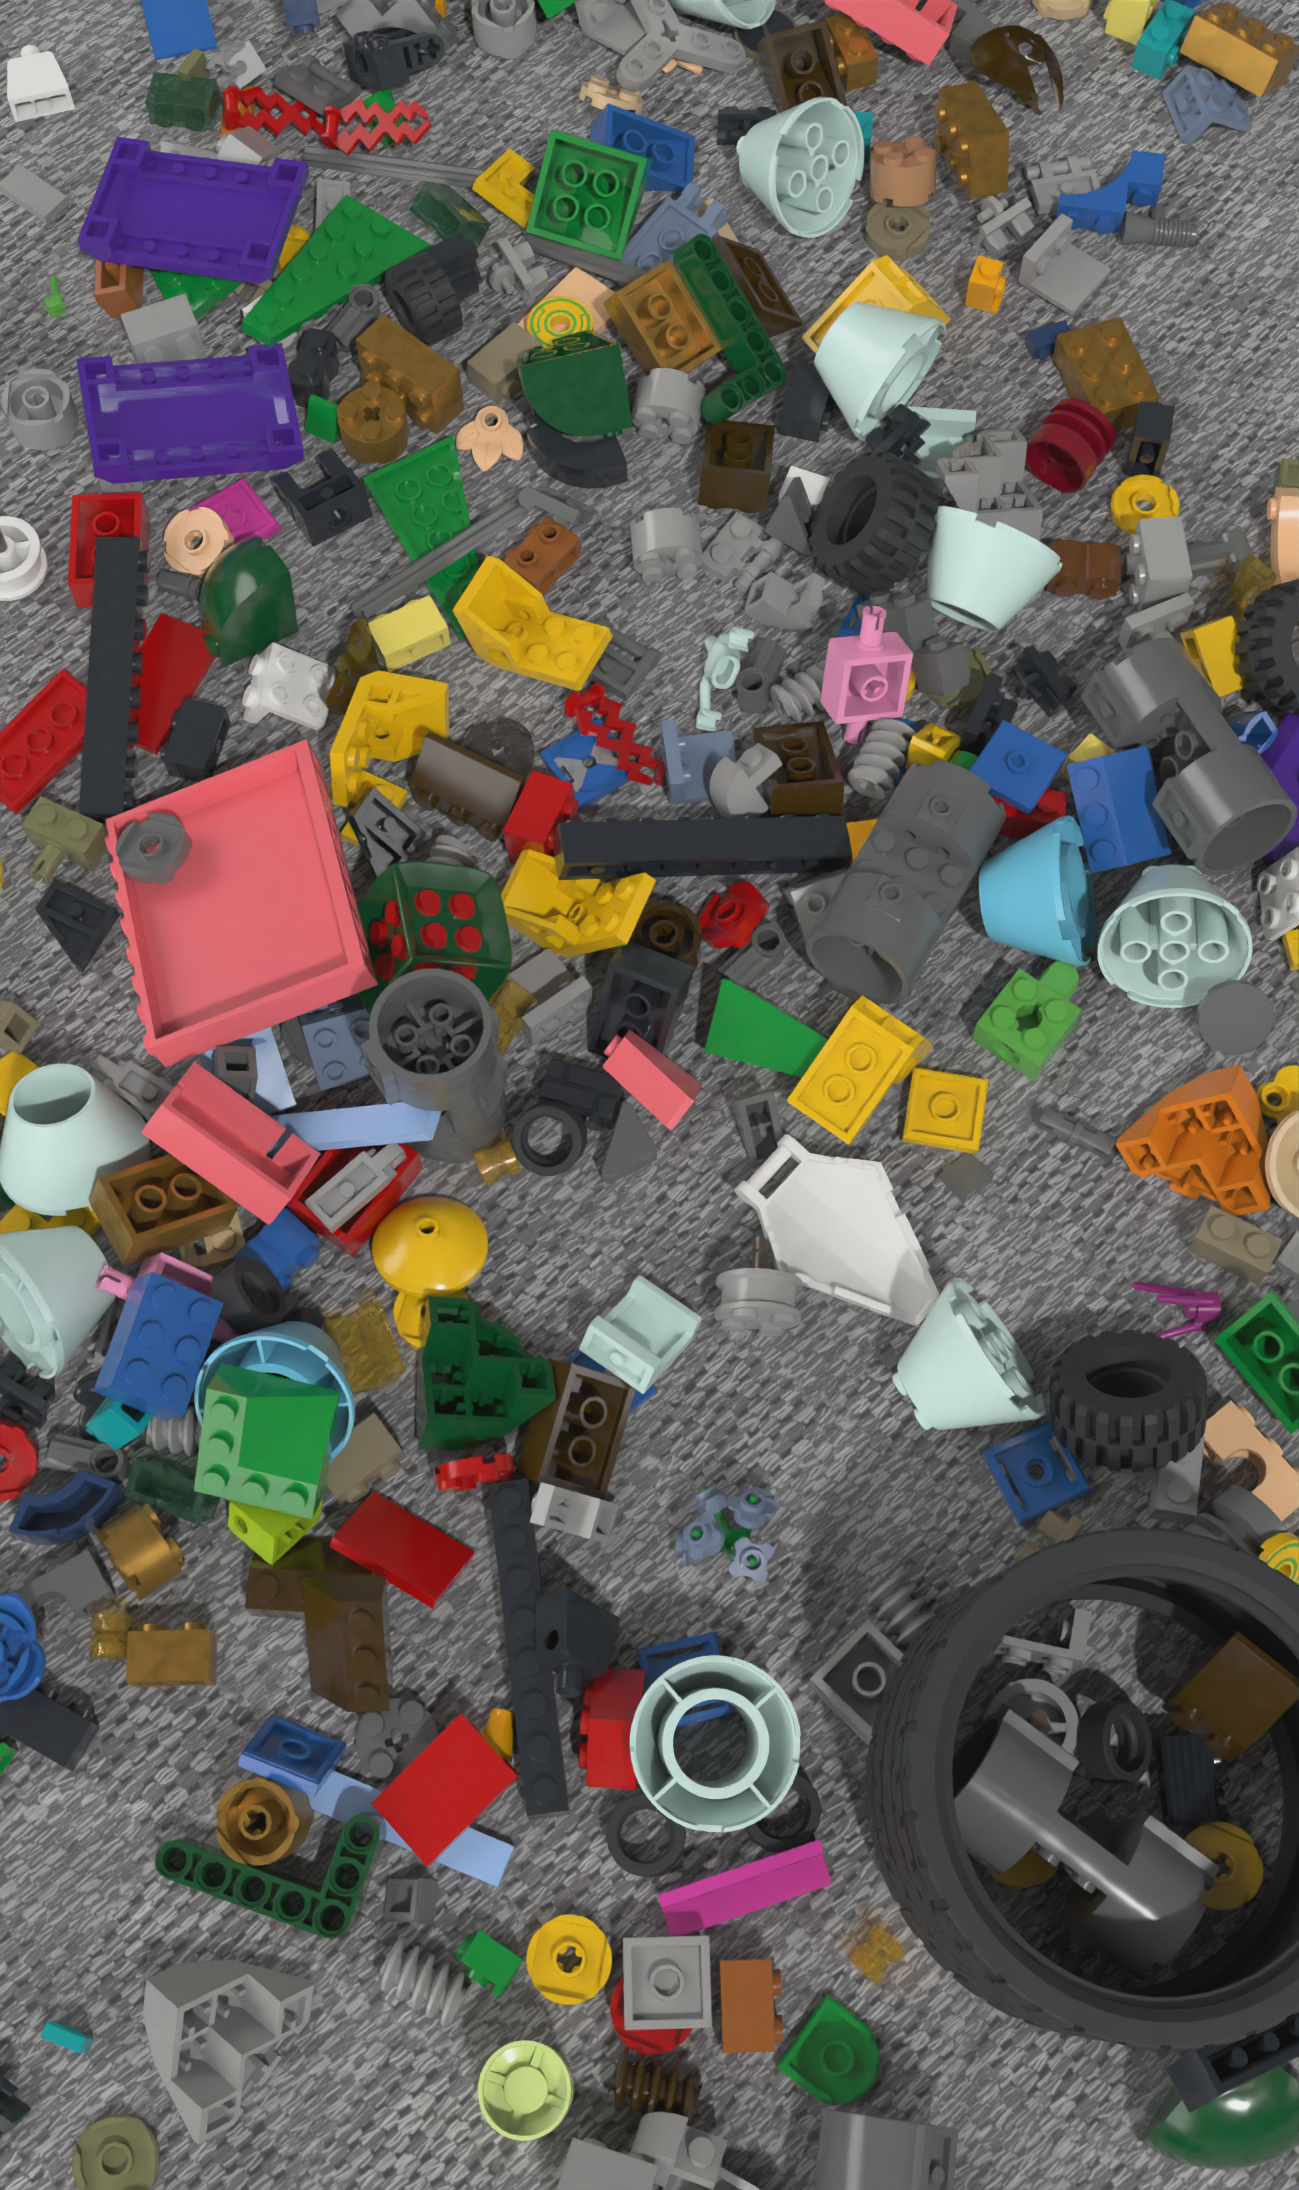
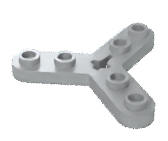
(688, 44)

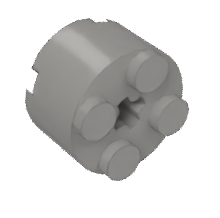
(504, 26)
(667, 405)
(40, 410)
(666, 544)

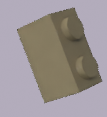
(495, 365)
(1235, 1245)
(365, 1458)

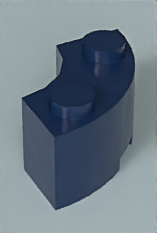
(67, 1513)

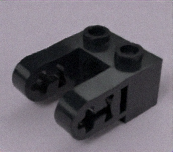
(387, 57)
(328, 506)

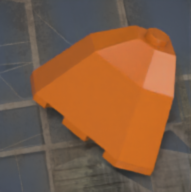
(1205, 1142)

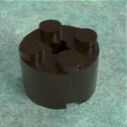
(674, 927)

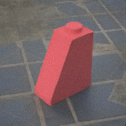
(651, 1078)

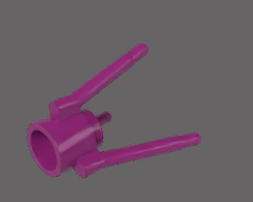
(1197, 1306)

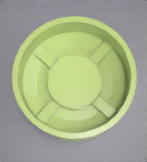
(525, 2090)

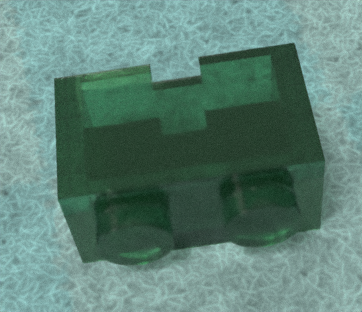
(183, 103)
(449, 213)
(171, 1488)

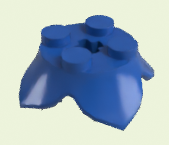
(20, 1653)

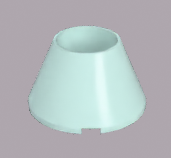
(876, 361)
(984, 570)
(63, 1136)
(49, 1294)
(770, 1754)

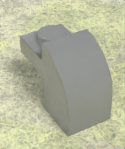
(782, 604)
(735, 784)
(573, 1513)
(679, 2149)

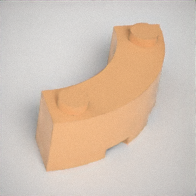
(1284, 541)

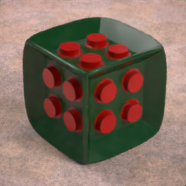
(435, 919)

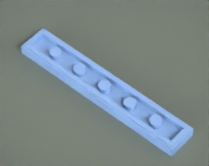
(358, 1126)
(470, 1854)

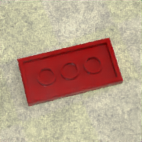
(172, 671)
(41, 740)

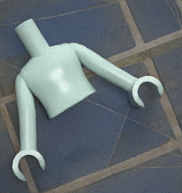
(720, 671)

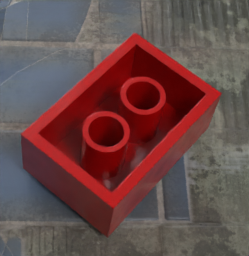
(104, 517)
(359, 1228)

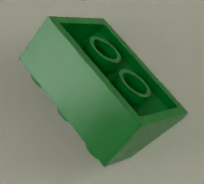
(1267, 1354)

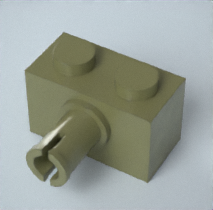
(62, 836)

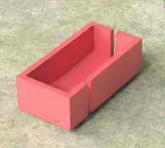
(900, 24)
(228, 1143)

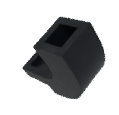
(575, 463)

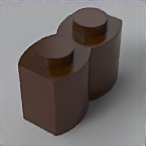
(1086, 569)

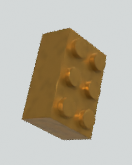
(1240, 49)
(972, 140)
(662, 322)
(412, 370)
(1105, 370)
(158, 1208)

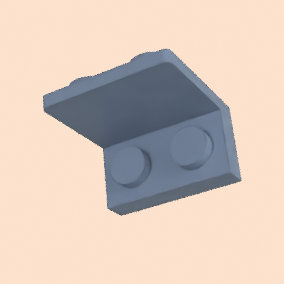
(1202, 98)
(692, 760)
(335, 1040)

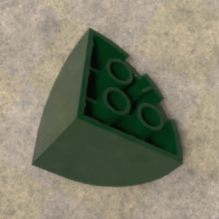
(578, 384)
(246, 601)
(1232, 2131)

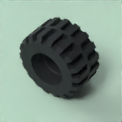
(424, 299)

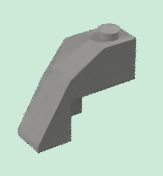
(989, 480)
(218, 2033)

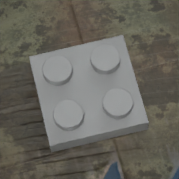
(667, 1983)

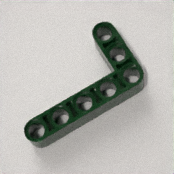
(733, 325)
(279, 1884)

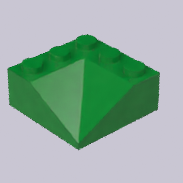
(588, 194)
(266, 1440)

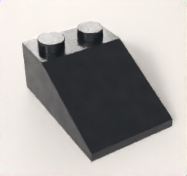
(640, 994)

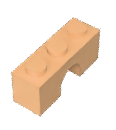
(1232, 1435)

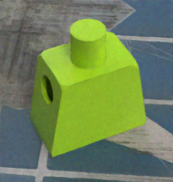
(267, 1530)

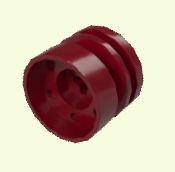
(1069, 445)

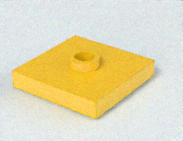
(945, 1110)

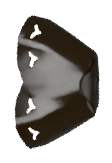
(1004, 57)
(361, 662)

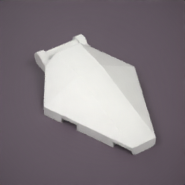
(842, 1232)

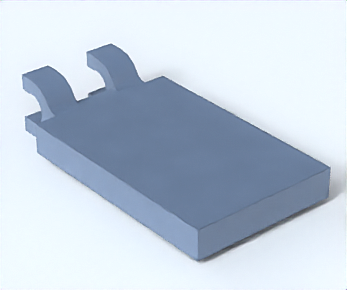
(672, 227)

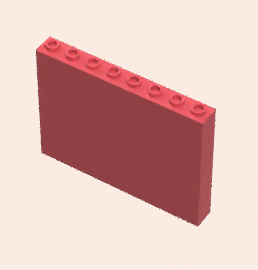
(255, 914)

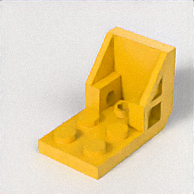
(879, 284)
(518, 632)
(389, 708)
(572, 914)
(858, 1069)

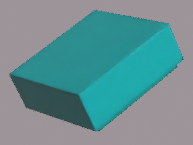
(67, 2036)

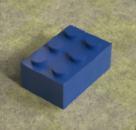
(158, 1347)

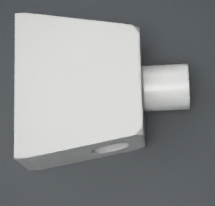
(36, 85)

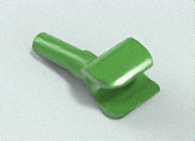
(54, 303)

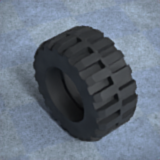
(873, 522)
(1267, 649)
(1128, 1400)

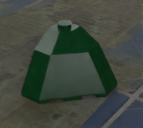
(474, 1378)

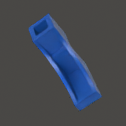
(1105, 207)

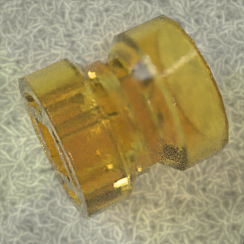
(497, 1162)
(110, 1636)
(868, 1961)

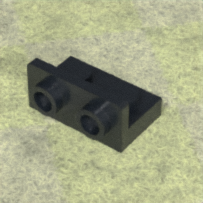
(987, 716)

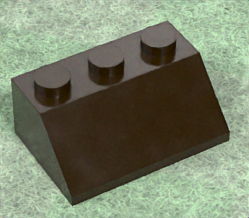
(759, 286)
(465, 787)
(579, 1433)
(278, 1587)
(349, 1641)

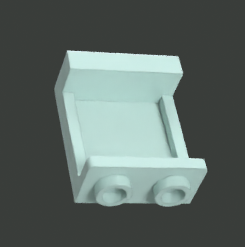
(947, 432)
(641, 1334)

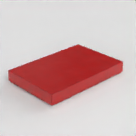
(403, 1549)
(445, 1789)

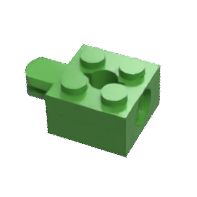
(1030, 1018)

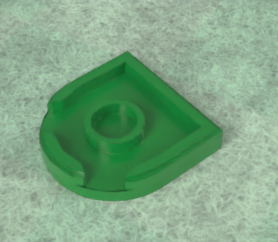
(833, 2055)

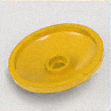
(434, 1261)

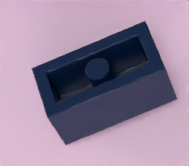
(1042, 341)

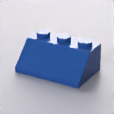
(1117, 809)

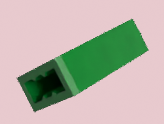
(760, 1032)

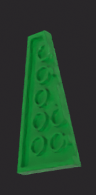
(345, 251)

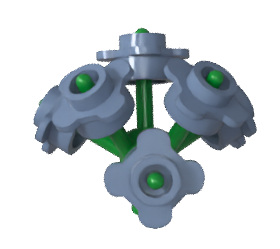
(707, 1538)

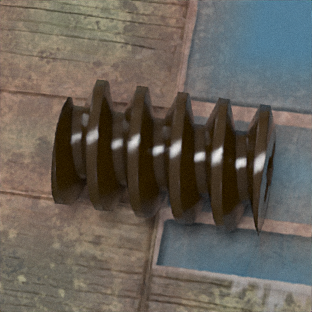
(653, 2087)

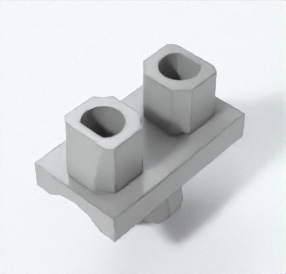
(1014, 218)
(514, 273)

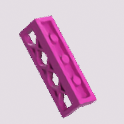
(745, 1889)

